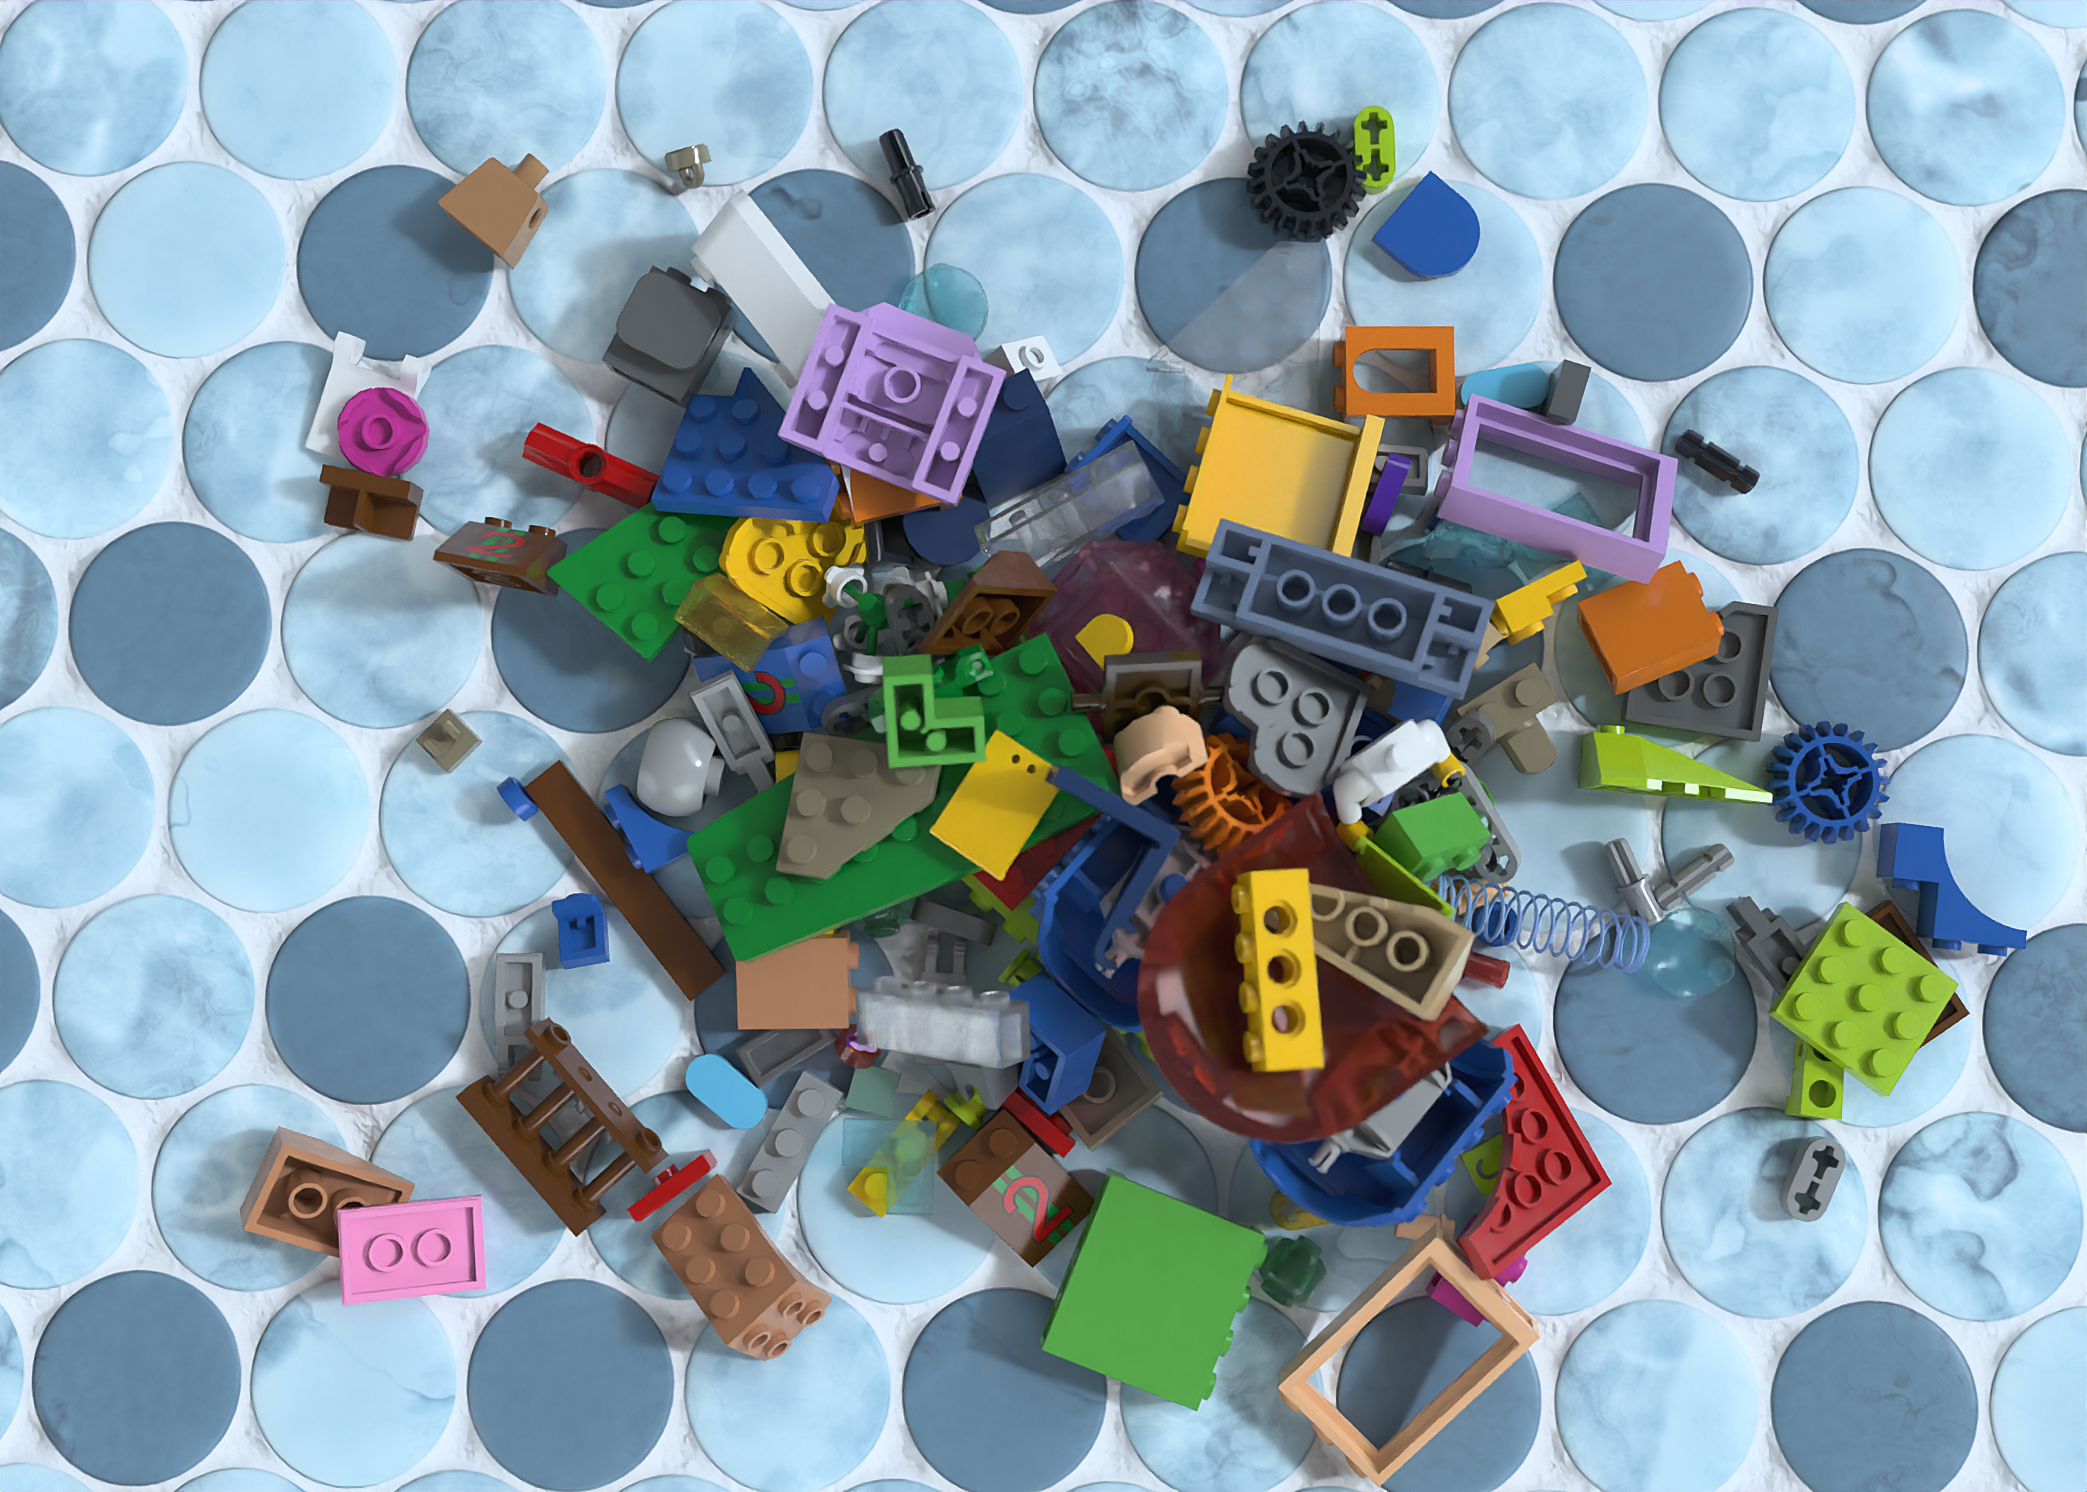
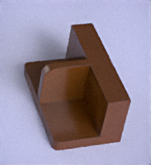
(371, 502)

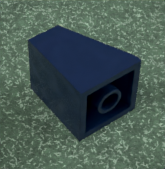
(1018, 443)

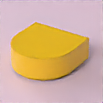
(1106, 636)

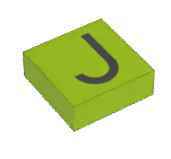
(1484, 1162)

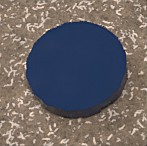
(946, 535)

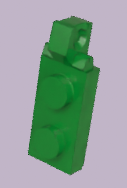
(948, 680)

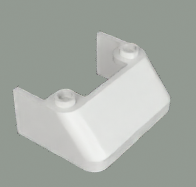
(764, 281)

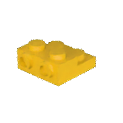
(1523, 610)

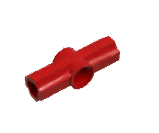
(569, 455)

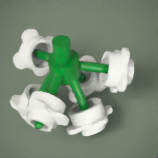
(865, 633)

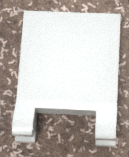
(347, 380)

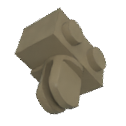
(1513, 710)

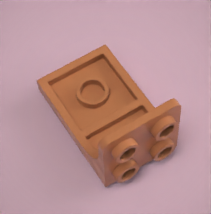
(738, 1273)

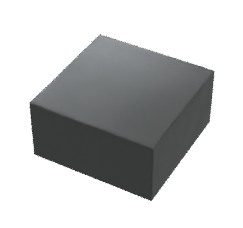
(1565, 391)

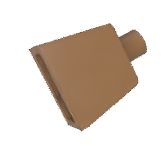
(500, 206)

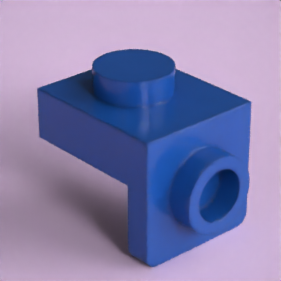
(581, 930)

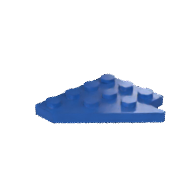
(738, 466)

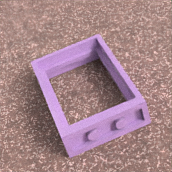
(1545, 530)

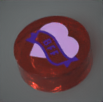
(852, 1053)

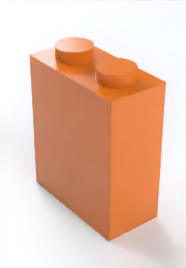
(1650, 628)

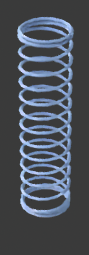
(1621, 931)

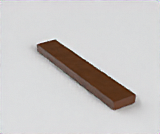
(631, 890)

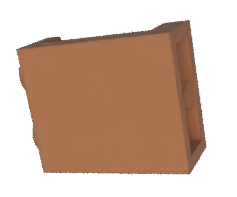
(800, 986)

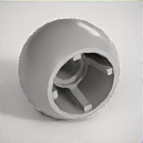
(679, 767)

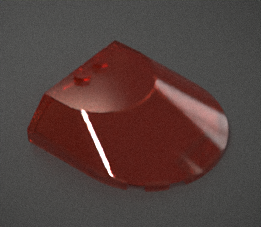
(1197, 1021)

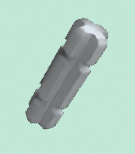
(1693, 876)

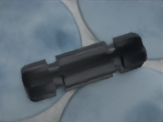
(1717, 461)

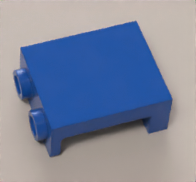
(1166, 474)

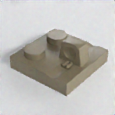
(1115, 1095)

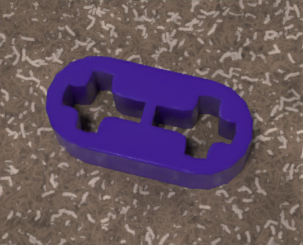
(1385, 494)

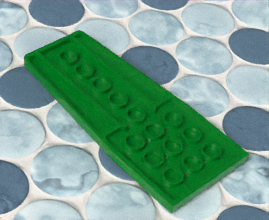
(775, 910)

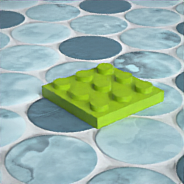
(1863, 999)

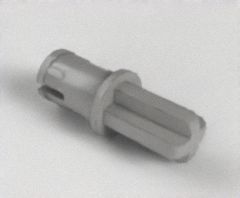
(1632, 882)

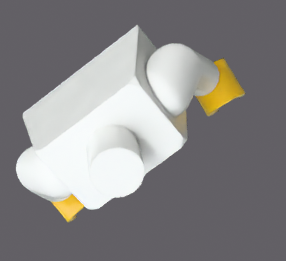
(1386, 767)

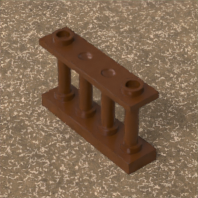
(530, 1153)

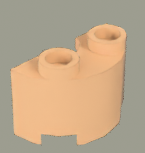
(1156, 747)

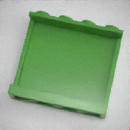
(1153, 1291)

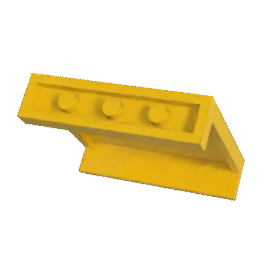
(1277, 474)

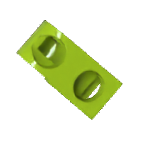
(1815, 1085)

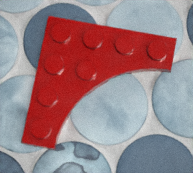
(1543, 1168)

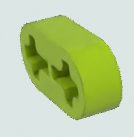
(1383, 149)

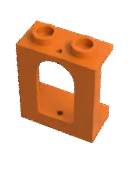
(1356, 402)

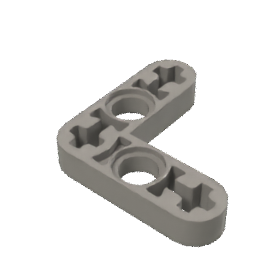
(1474, 793)

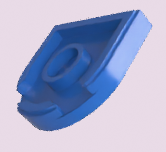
(1431, 230)

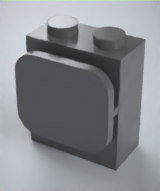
(670, 335)

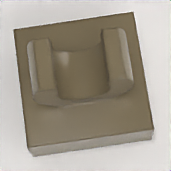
(449, 740)

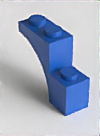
(651, 841)
(1918, 862)

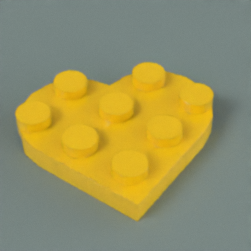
(787, 561)

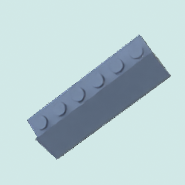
(1342, 608)

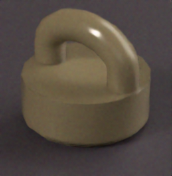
(687, 158)

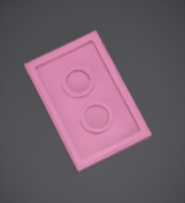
(411, 1249)

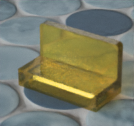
(730, 621)

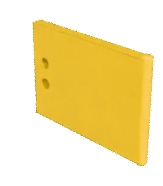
(997, 805)

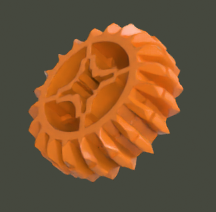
(1224, 798)

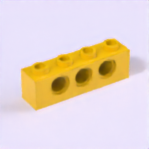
(1293, 946)

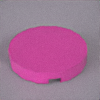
(383, 431)

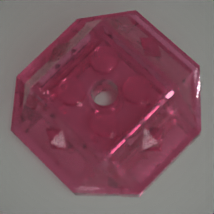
(1134, 583)

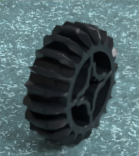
(1296, 147)

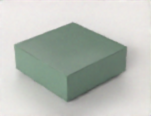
(873, 1090)

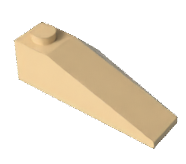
(1389, 945)

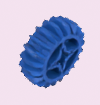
(1834, 798)

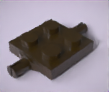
(1142, 683)

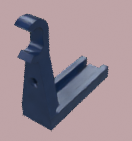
(1146, 864)

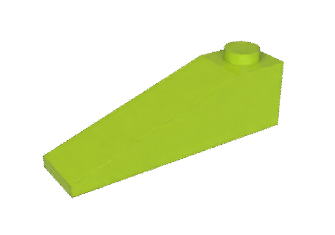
(1642, 767)

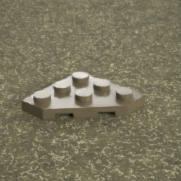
(847, 802)

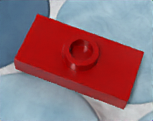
(670, 1184)

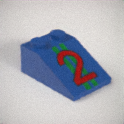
(790, 680)

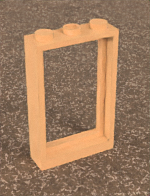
(1487, 1296)

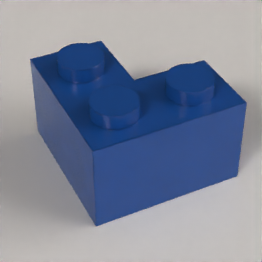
(1062, 1044)

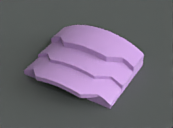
(894, 399)

